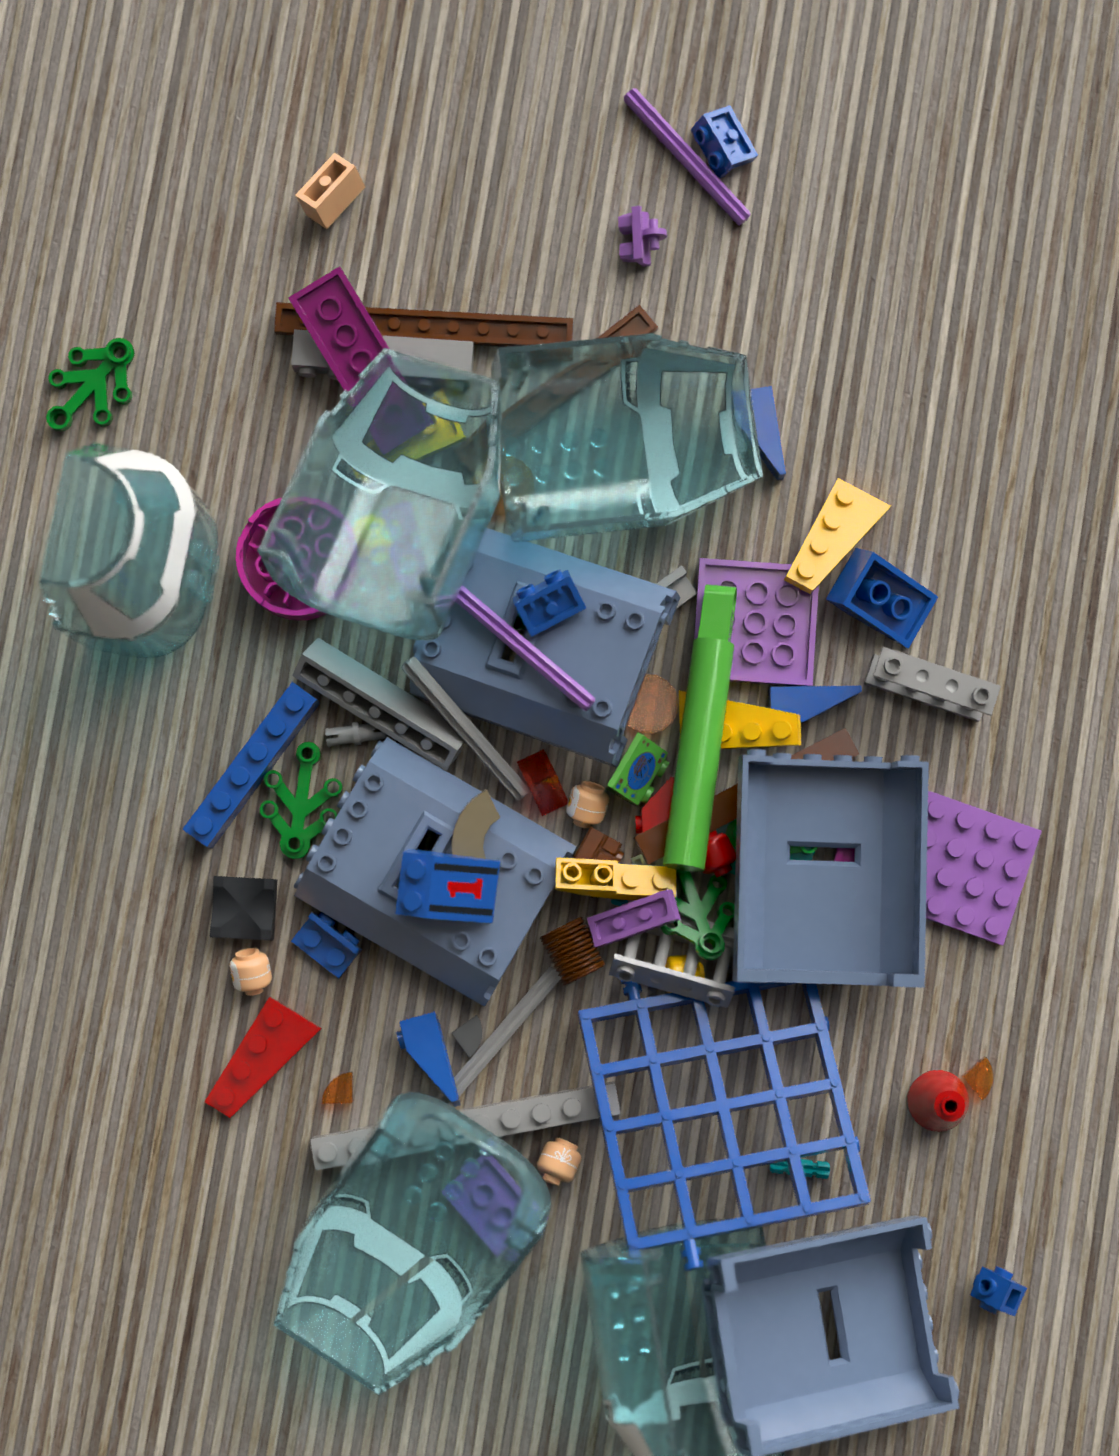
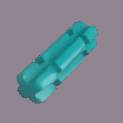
(820, 1169)

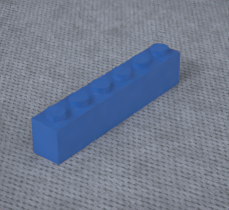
(251, 765)

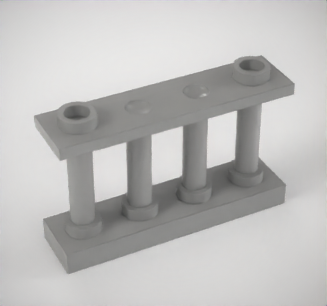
(932, 684)
(682, 983)

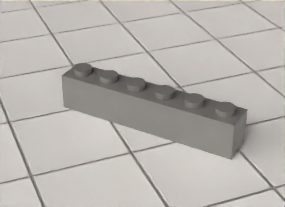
(457, 354)
(379, 703)

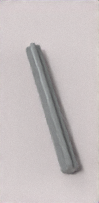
(465, 728)
(504, 1031)

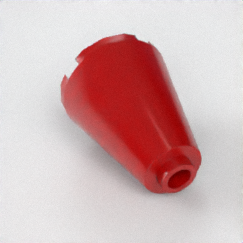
(928, 1100)

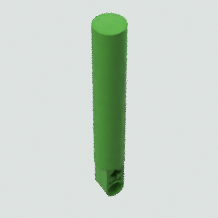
(701, 733)

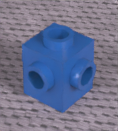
(998, 1291)

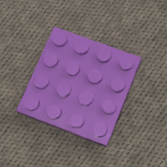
(771, 621)
(975, 867)

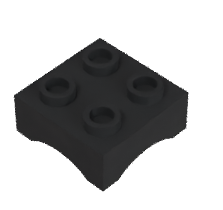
(243, 908)

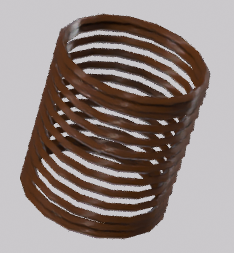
(570, 951)

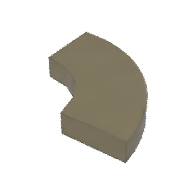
(473, 825)

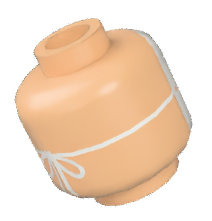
(587, 804)
(250, 971)
(559, 1161)

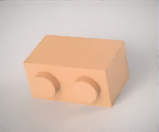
(330, 190)

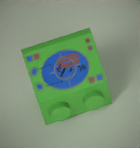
(637, 770)

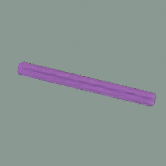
(686, 156)
(525, 649)

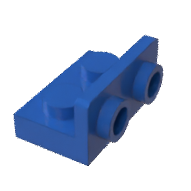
(723, 141)
(548, 602)
(327, 944)

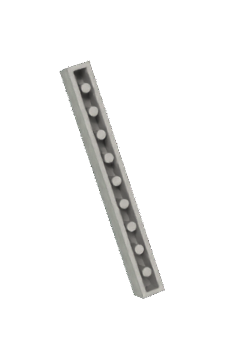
(498, 1118)

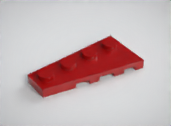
(266, 1048)

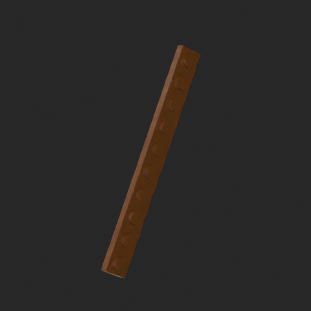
(460, 326)

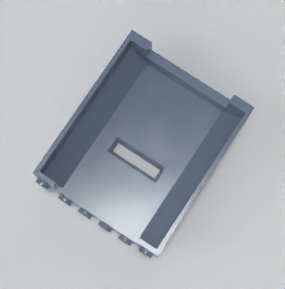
(599, 648)
(361, 861)
(831, 917)
(773, 1342)

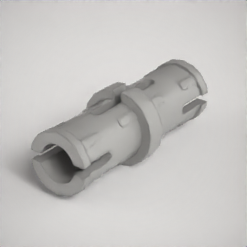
(354, 734)

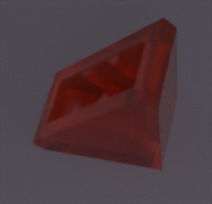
(543, 782)

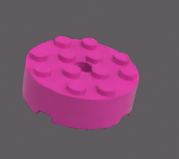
(255, 575)

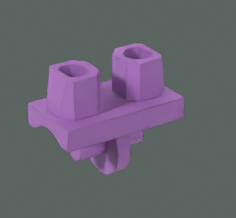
(645, 236)

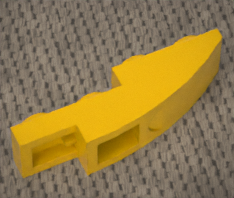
(612, 879)

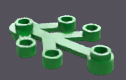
(94, 381)
(301, 805)
(698, 912)

